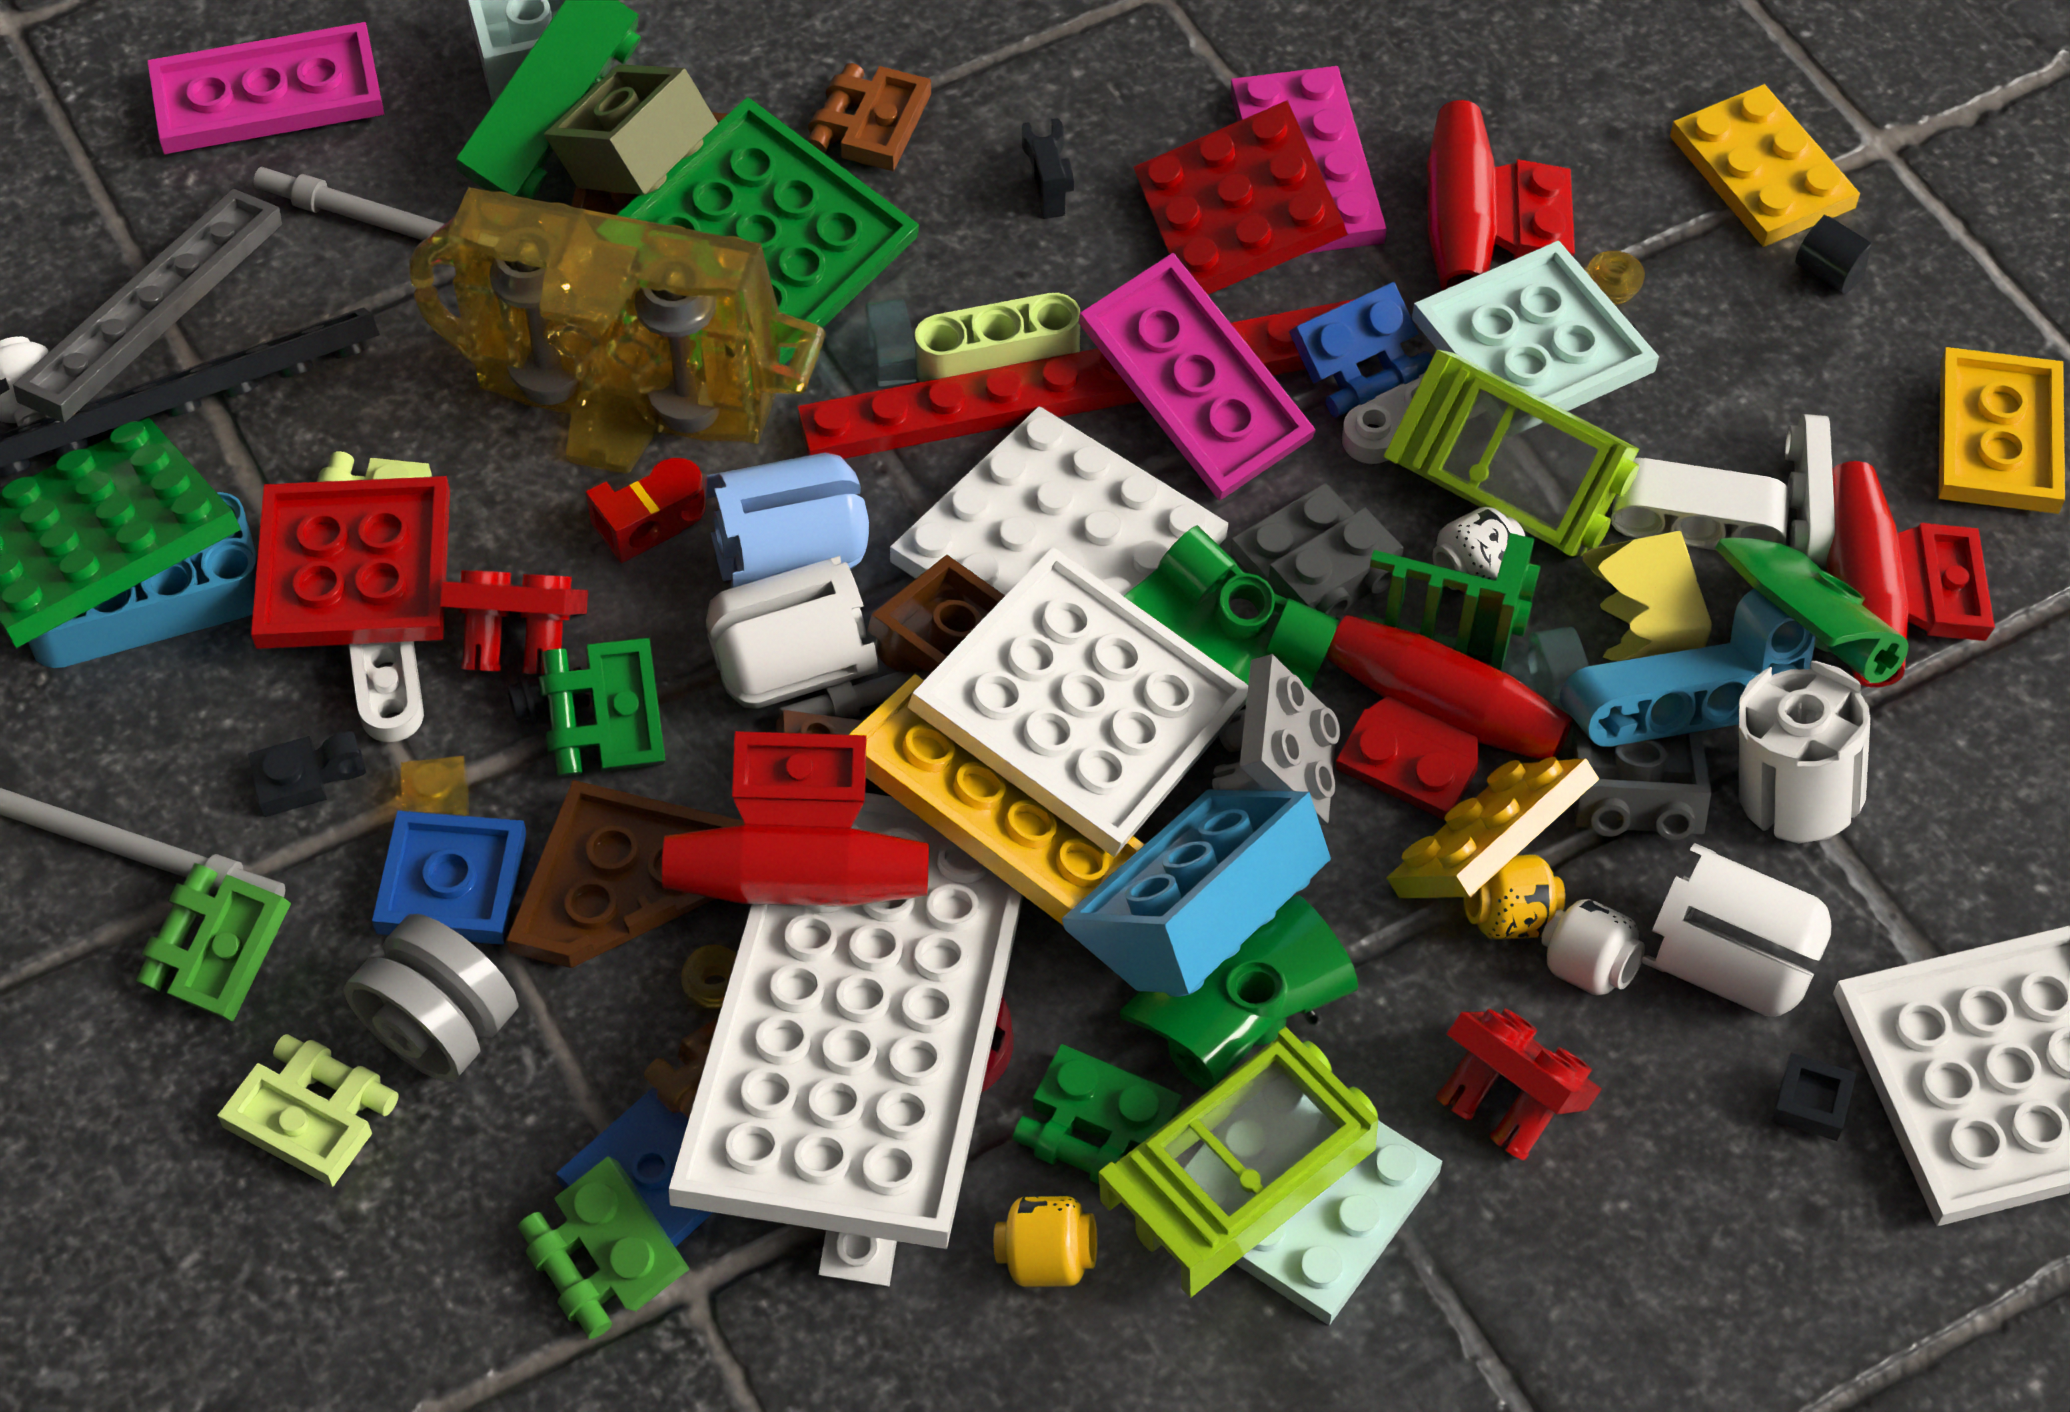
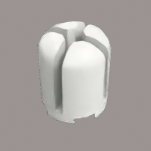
(790, 634)
(1803, 751)
(1728, 964)

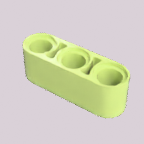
(996, 335)

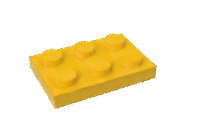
(1764, 165)
(2001, 430)
(1491, 828)

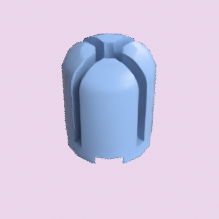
(786, 517)

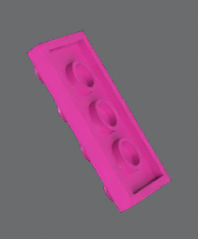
(264, 87)
(1332, 136)
(1196, 376)

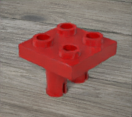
(489, 596)
(1506, 1046)

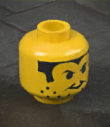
(1517, 900)
(1046, 1241)

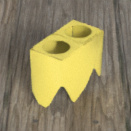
(1654, 595)

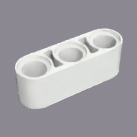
(1701, 504)

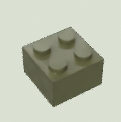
(632, 129)

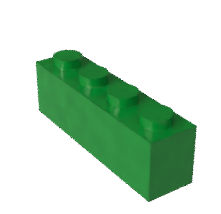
(558, 71)

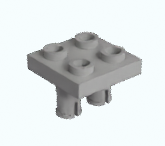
(1282, 738)

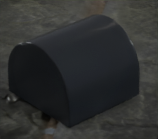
(1834, 254)

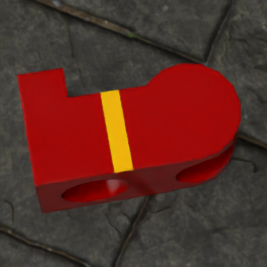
(649, 508)

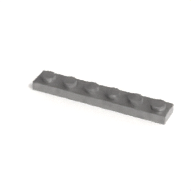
(147, 306)

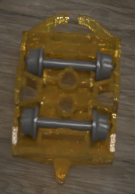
(614, 323)

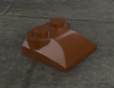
(931, 616)

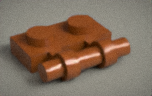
(883, 120)

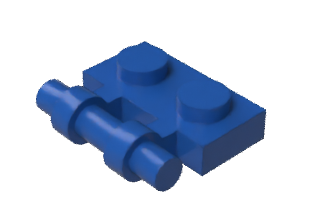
(1354, 333)

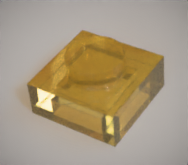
(435, 786)

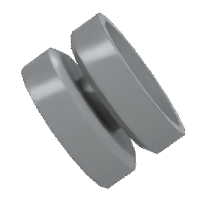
(431, 997)

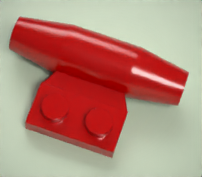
(1486, 205)
(1913, 576)
(1434, 714)
(797, 834)

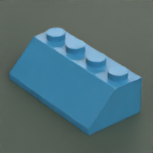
(1201, 887)

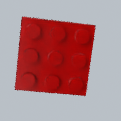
(1241, 199)
(351, 562)

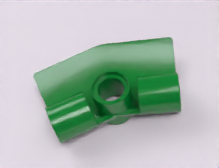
(1193, 597)
(1819, 604)
(1285, 964)

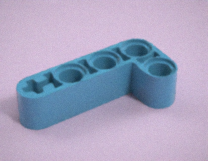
(184, 598)
(1689, 687)

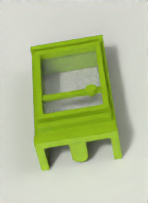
(1513, 453)
(1242, 1159)

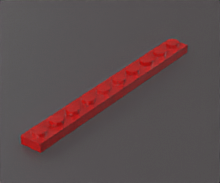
(1008, 394)

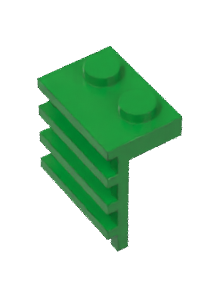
(1490, 607)

